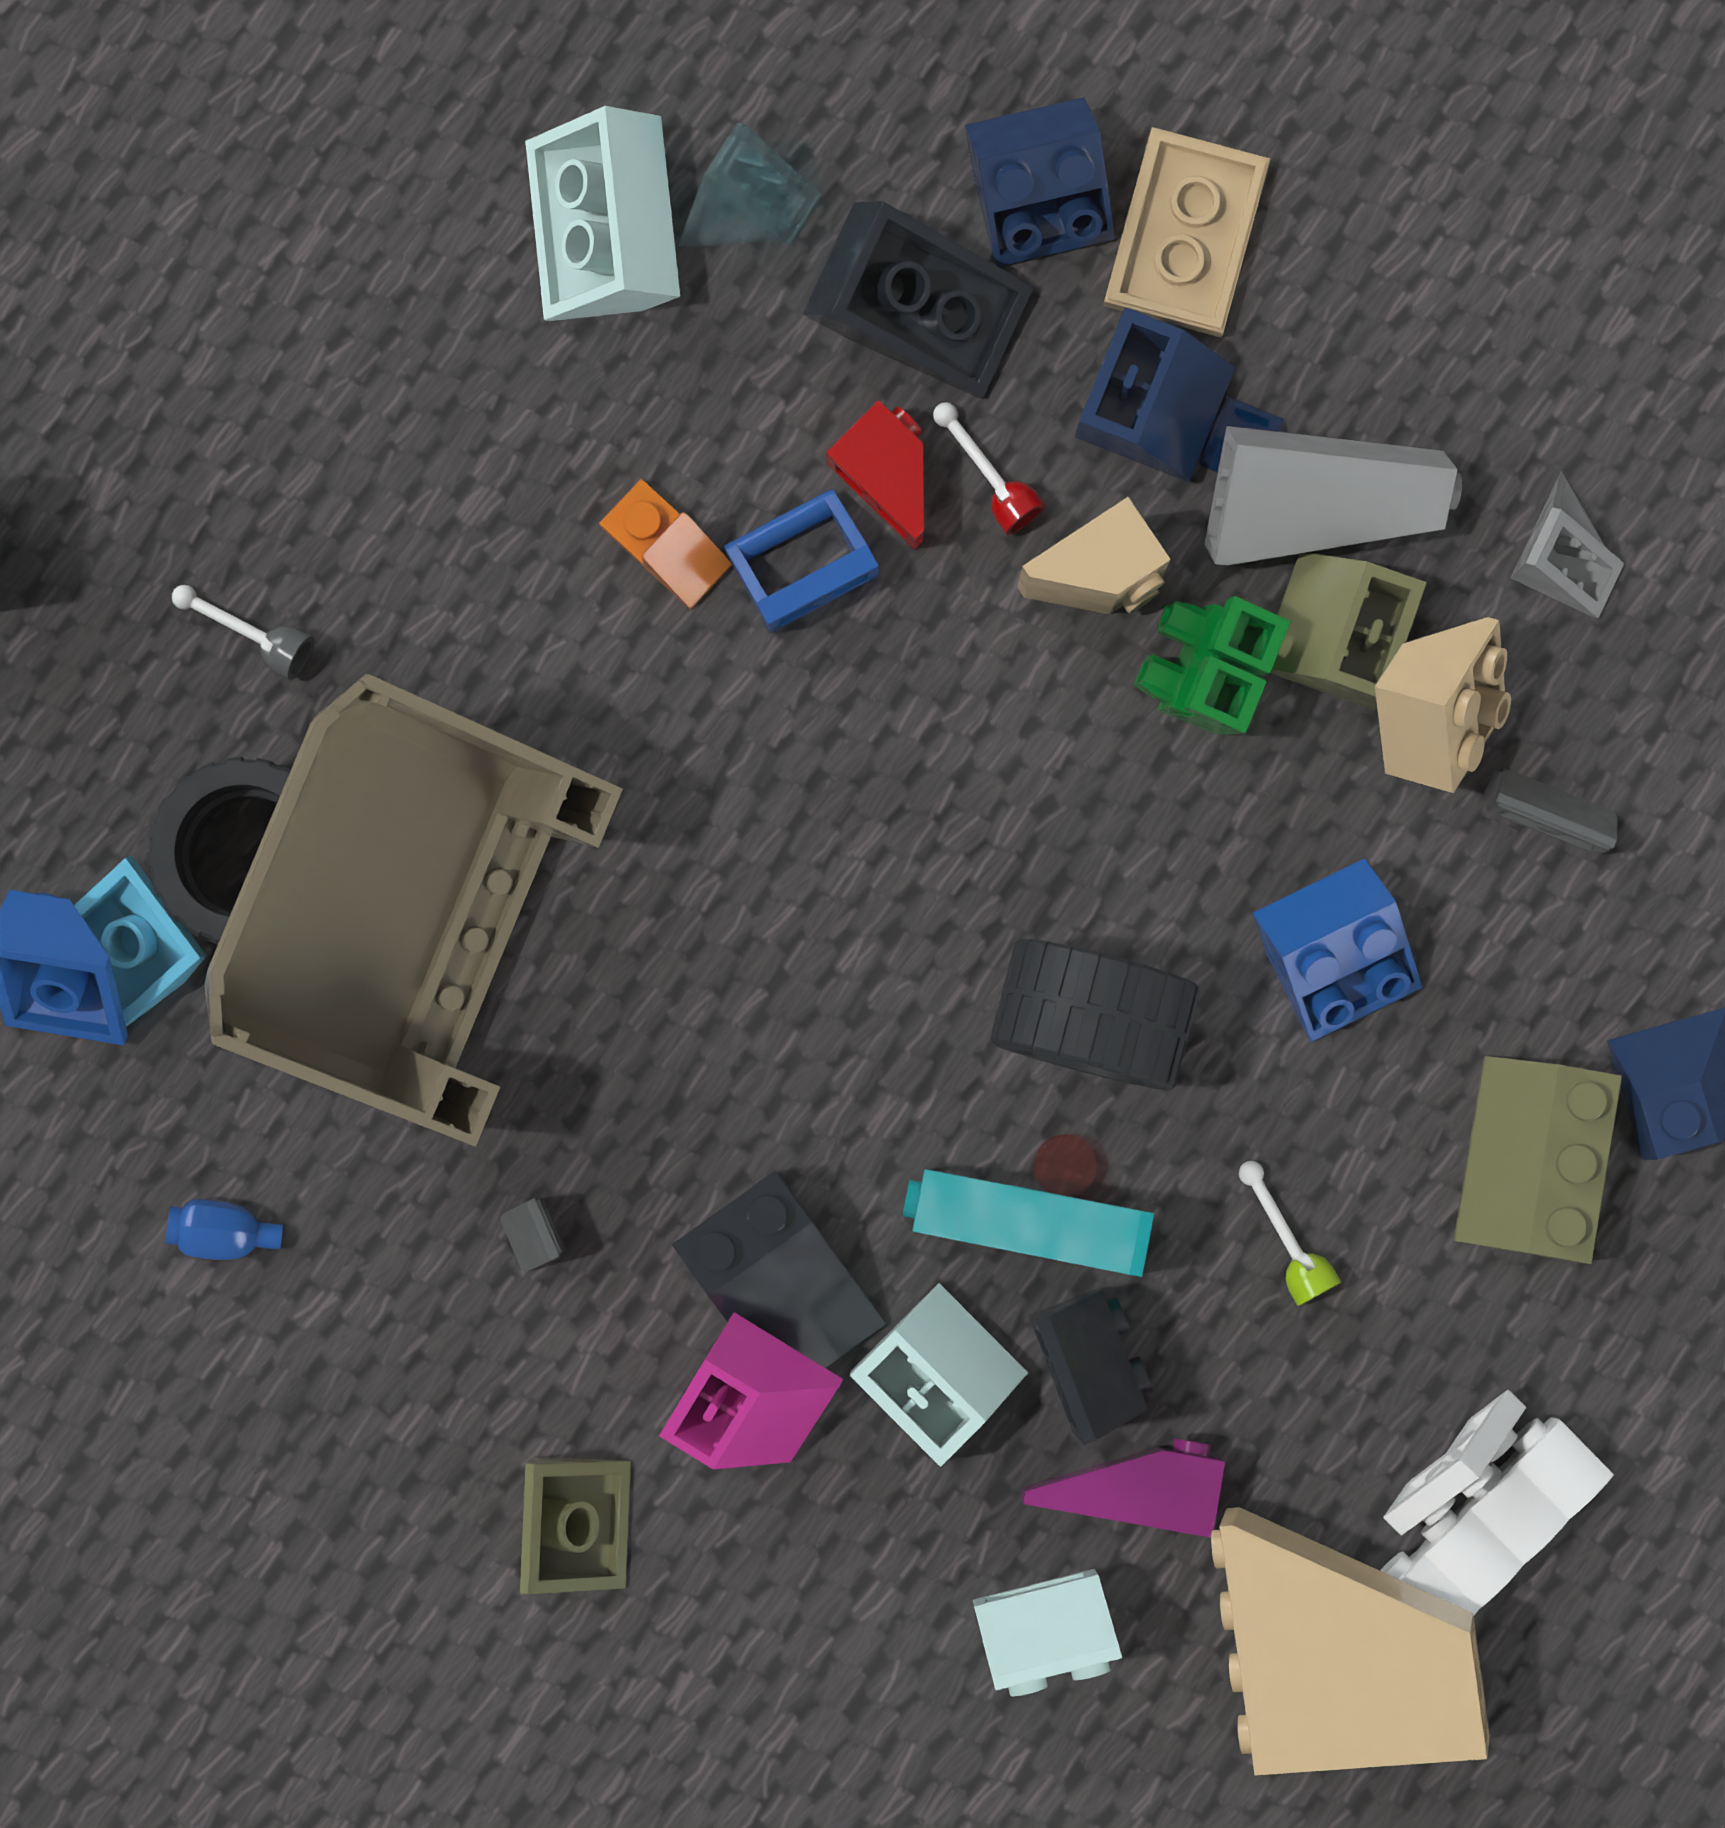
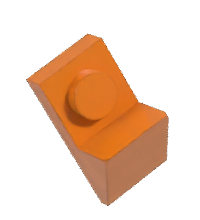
(666, 543)

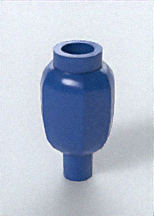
(219, 1230)

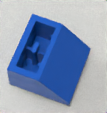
(1338, 949)

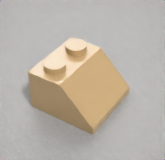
(1100, 565)

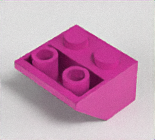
(750, 1401)

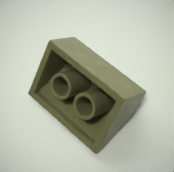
(1537, 1159)

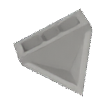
(1567, 555)

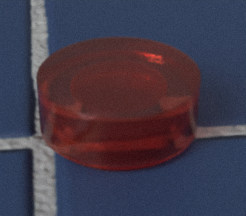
(1065, 1165)

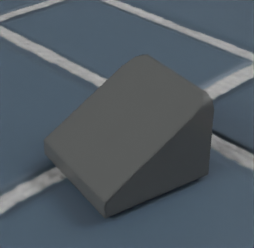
(532, 1234)

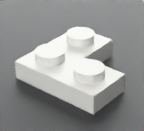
(1461, 1468)

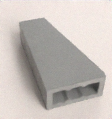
(1320, 493)

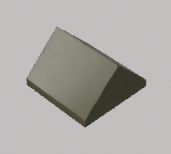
(574, 1525)

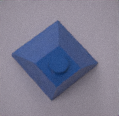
(56, 971)

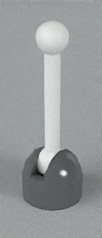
(282, 648)

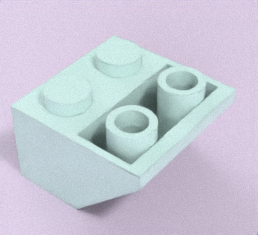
(939, 1374)
(1047, 1632)

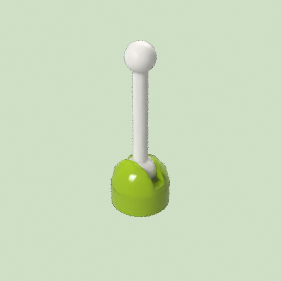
(1307, 1272)

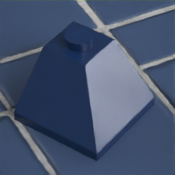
(1674, 1083)

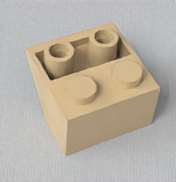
(1442, 703)

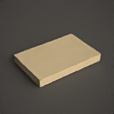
(1186, 231)

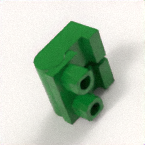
(1218, 665)

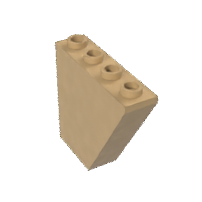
(1342, 1658)

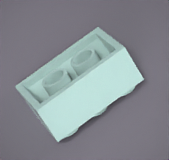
(602, 215)

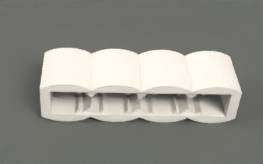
(1508, 1520)

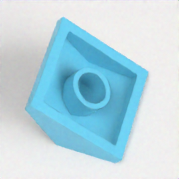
(144, 943)

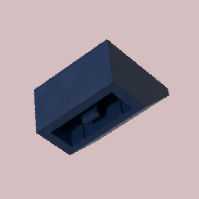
(1041, 181)
(1155, 395)

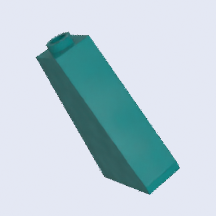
(1029, 1222)

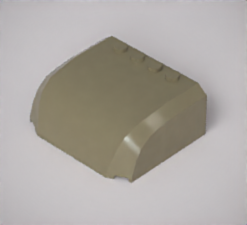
(391, 901)

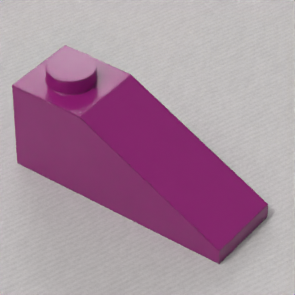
(1149, 1488)

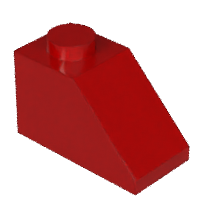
(885, 468)

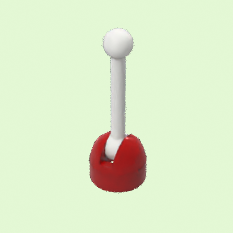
(1014, 502)

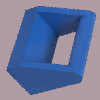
(816, 587)

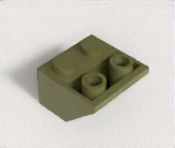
(1344, 624)

